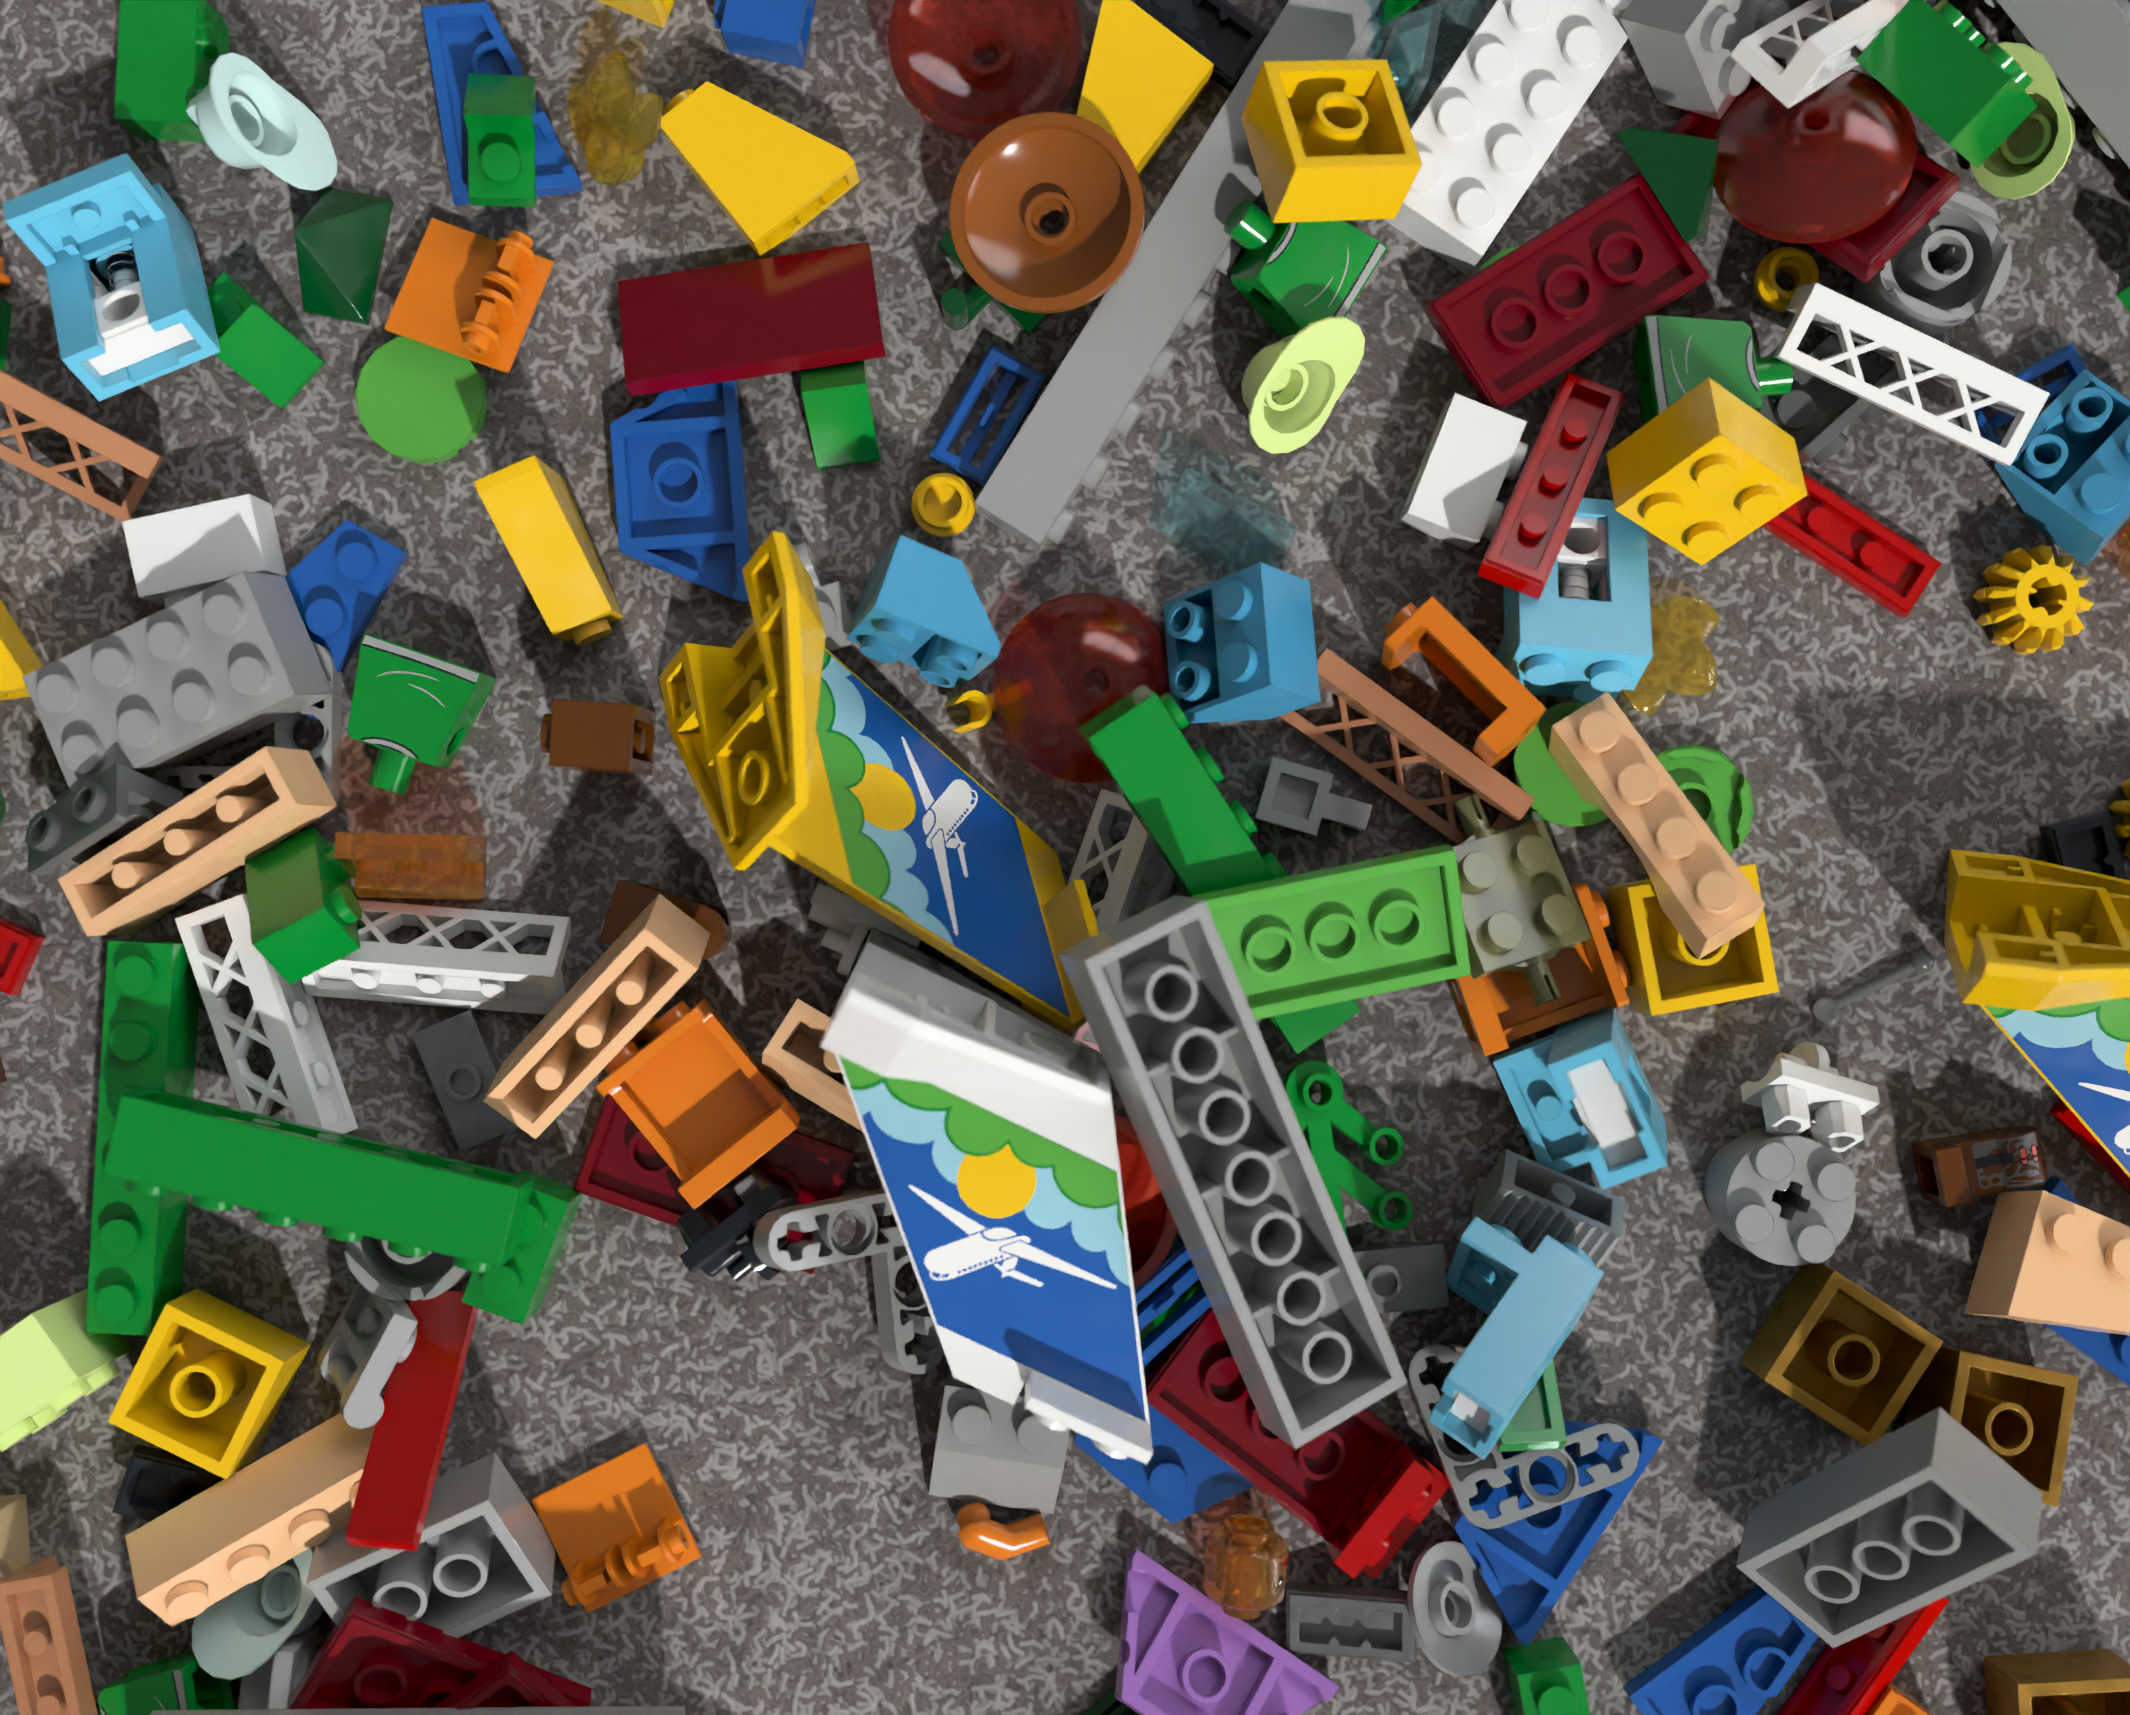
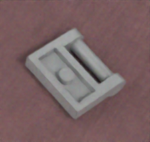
(363, 1351)

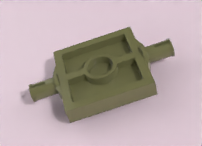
(1515, 900)

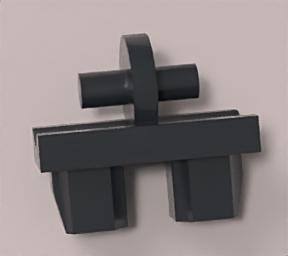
(729, 1243)

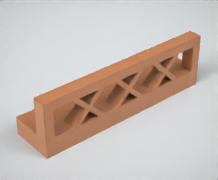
(78, 429)
(1419, 737)
(44, 1641)

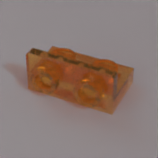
(416, 864)

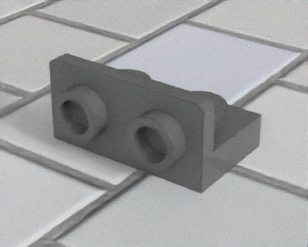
(1820, 411)
(95, 817)

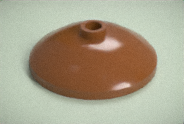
(1040, 170)

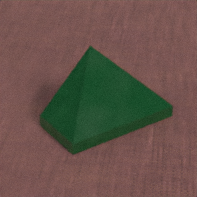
(1679, 173)
(342, 254)

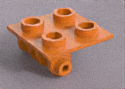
(470, 294)
(615, 1528)

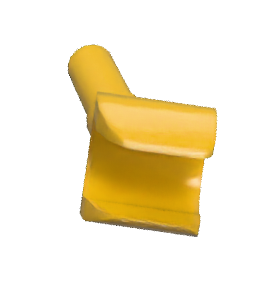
(980, 708)

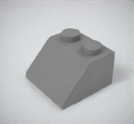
(995, 1451)

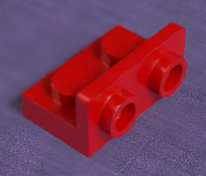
(1387, 1513)

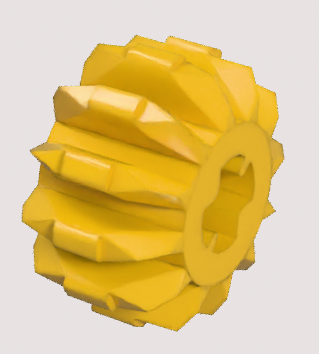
(2010, 606)

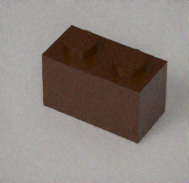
(599, 737)

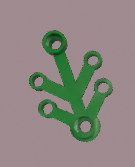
(1333, 1167)

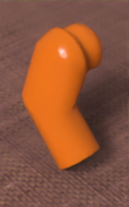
(996, 1539)

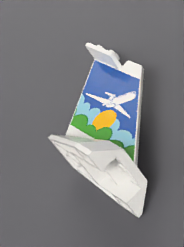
(1001, 1187)

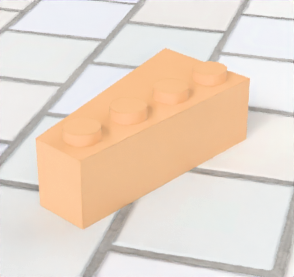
(2053, 1265)

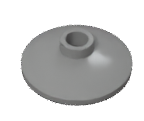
(1453, 1610)

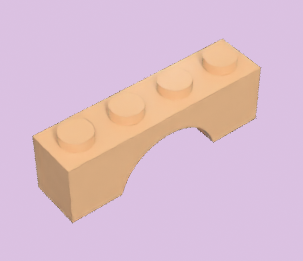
(1686, 863)

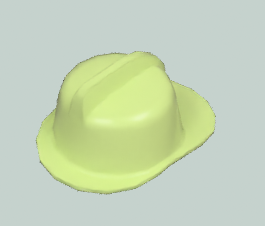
(2039, 144)
(1298, 381)

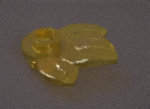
(613, 121)
(1679, 655)

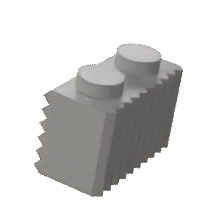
(1542, 1201)

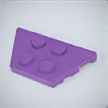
(1196, 1660)

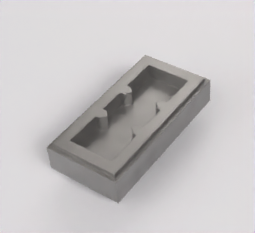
(461, 1072)
(1405, 1275)
(1349, 1622)

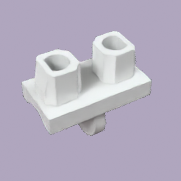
(850, 925)
(1807, 1090)

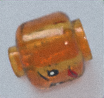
(1245, 1566)

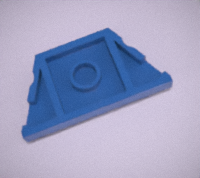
(685, 487)
(1180, 1473)
(1539, 1555)

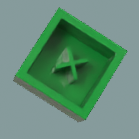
(1944, 78)

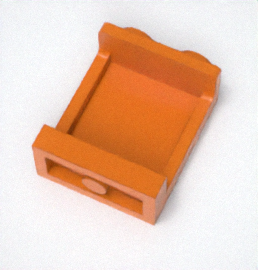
(1470, 670)
(1587, 976)
(699, 1099)

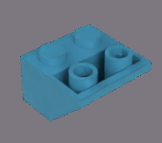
(2076, 468)
(924, 614)
(1242, 647)

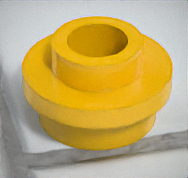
(1789, 259)

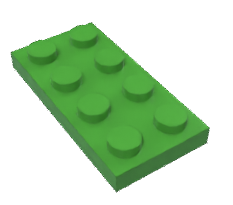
(1344, 931)

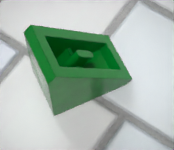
(840, 414)

